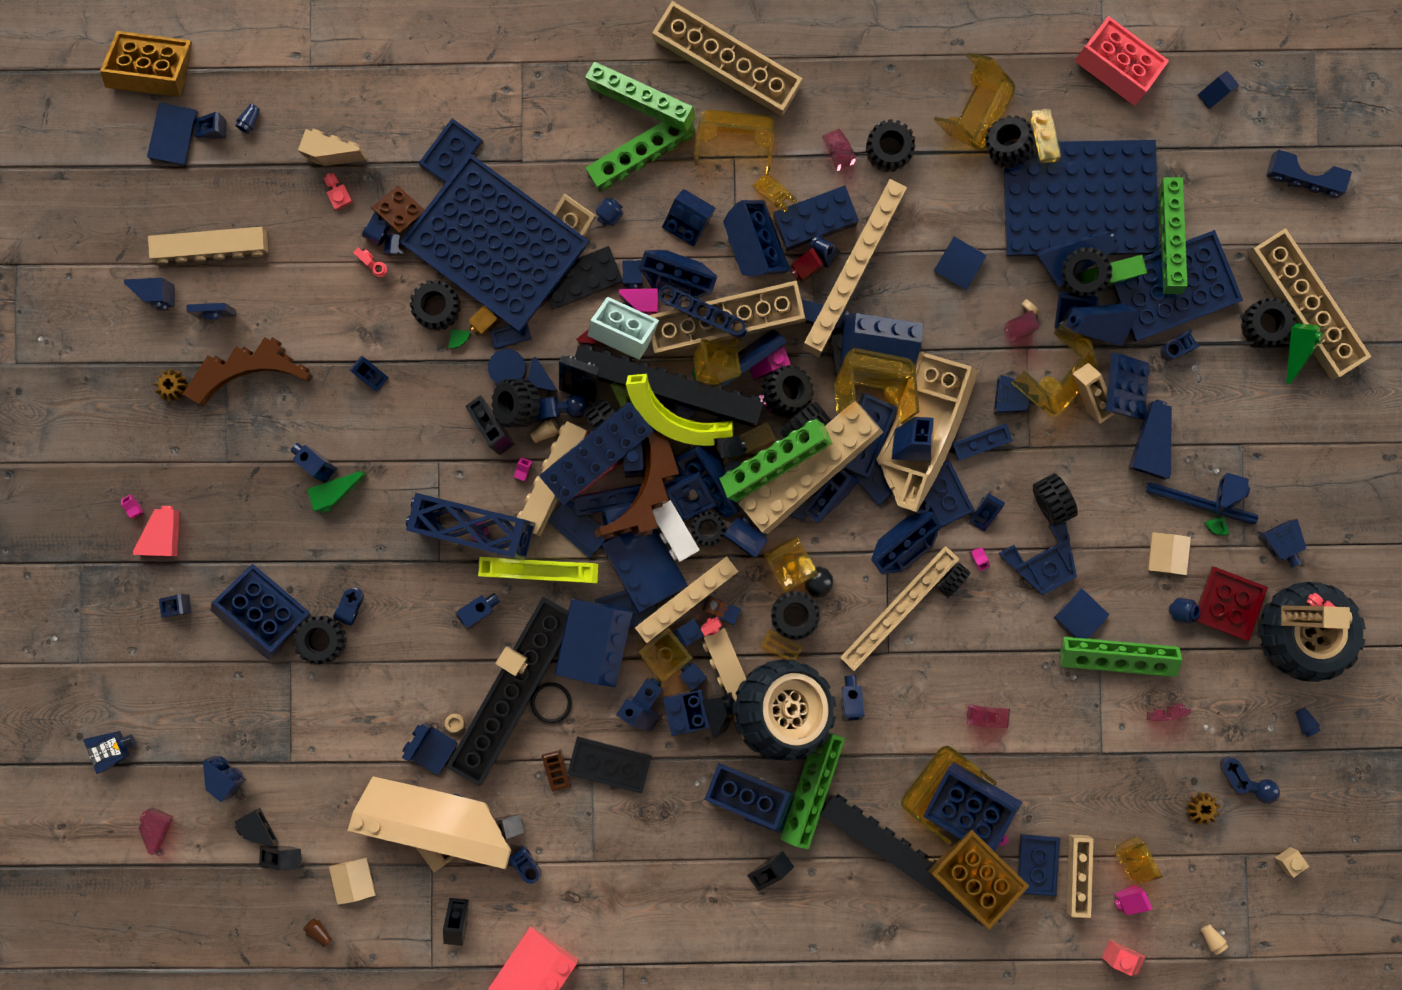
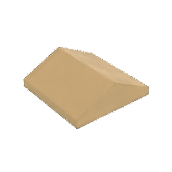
(574, 215)
(1169, 553)
(352, 881)

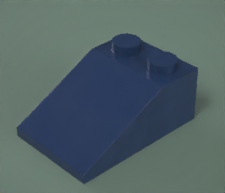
(746, 537)

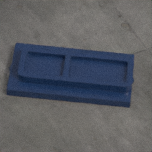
(577, 528)

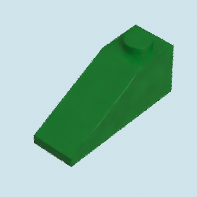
(1303, 343)
(333, 492)

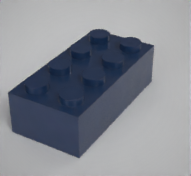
(815, 216)
(749, 796)

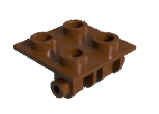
(398, 209)

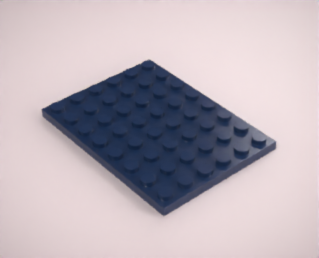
(1085, 192)
(494, 242)

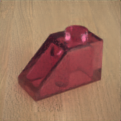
(839, 149)
(1021, 326)
(988, 716)
(154, 828)

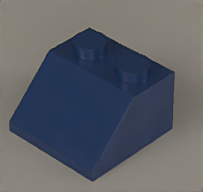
(153, 291)

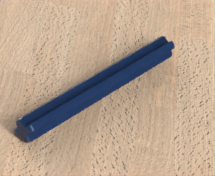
(1199, 502)

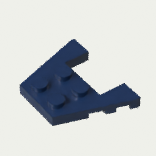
(1047, 568)

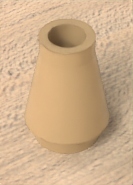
(546, 430)
(1214, 940)

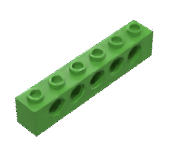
(640, 97)
(629, 150)
(1173, 235)
(818, 440)
(1120, 656)
(812, 792)

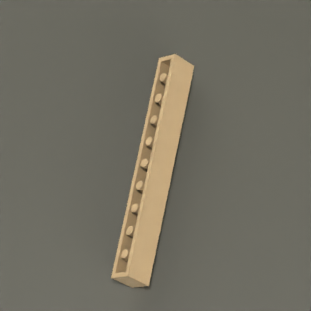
(854, 268)

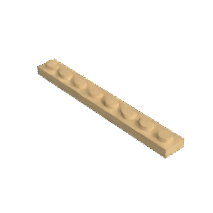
(899, 608)

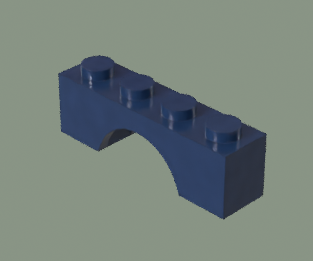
(1285, 168)

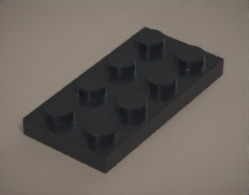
(586, 277)
(578, 377)
(609, 764)

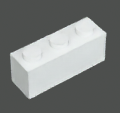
(675, 532)

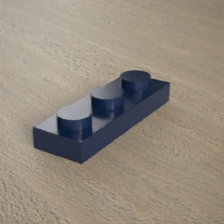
(982, 442)

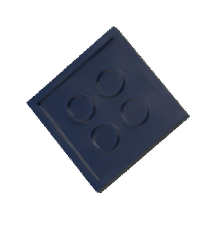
(1127, 386)

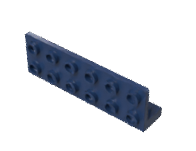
(596, 453)

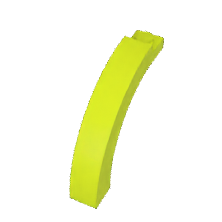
(667, 422)
(538, 570)

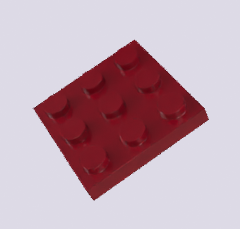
(1230, 603)

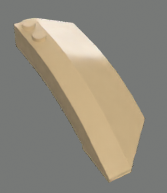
(942, 395)
(430, 822)

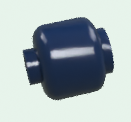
(609, 212)
(1184, 610)

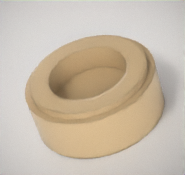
(1028, 306)
(454, 723)

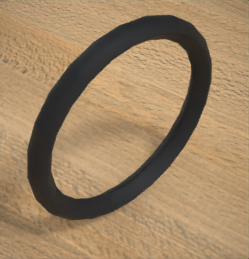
(568, 706)

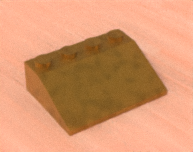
(146, 64)
(978, 879)

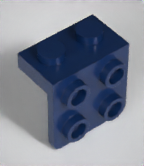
(429, 748)

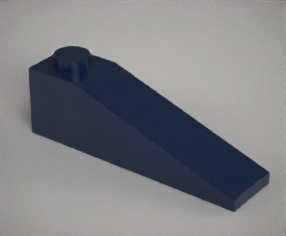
(707, 462)

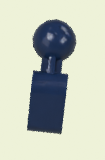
(550, 407)
(1265, 790)

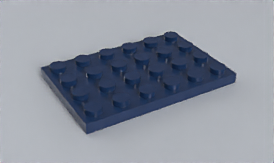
(1208, 289)

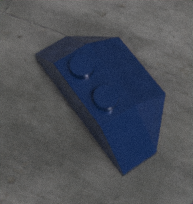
(674, 270)
(906, 543)

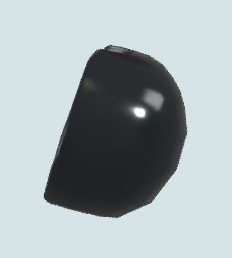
(820, 584)

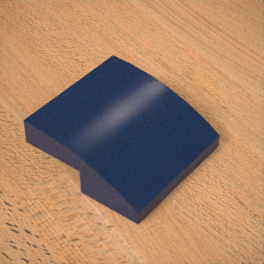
(960, 263)
(1081, 615)

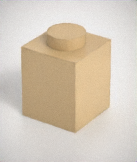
(512, 661)
(1291, 862)

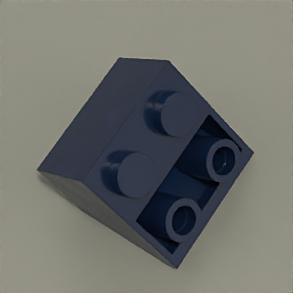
(688, 217)
(914, 440)
(686, 712)
(220, 778)

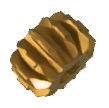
(172, 392)
(1210, 811)

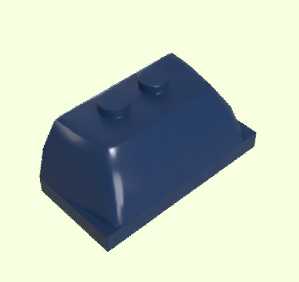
(754, 239)

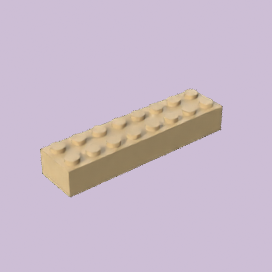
(727, 58)
(1297, 283)
(759, 309)
(774, 502)

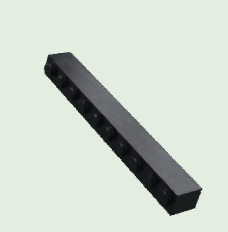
(886, 845)

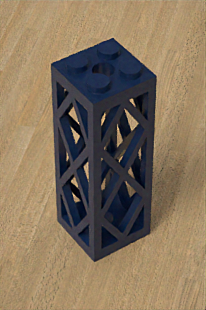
(422, 513)

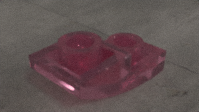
(1172, 713)

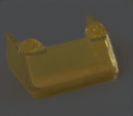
(986, 104)
(736, 122)
(880, 371)
(1049, 393)
(923, 789)

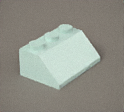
(622, 328)

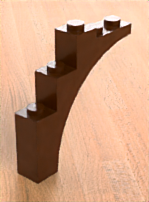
(215, 374)
(659, 469)

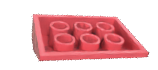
(1121, 61)
(535, 965)

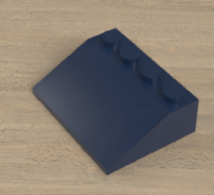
(882, 335)
(644, 568)
(259, 611)
(593, 642)
(971, 803)

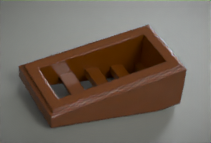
(558, 753)

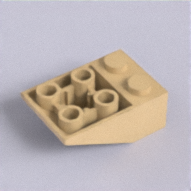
(329, 150)

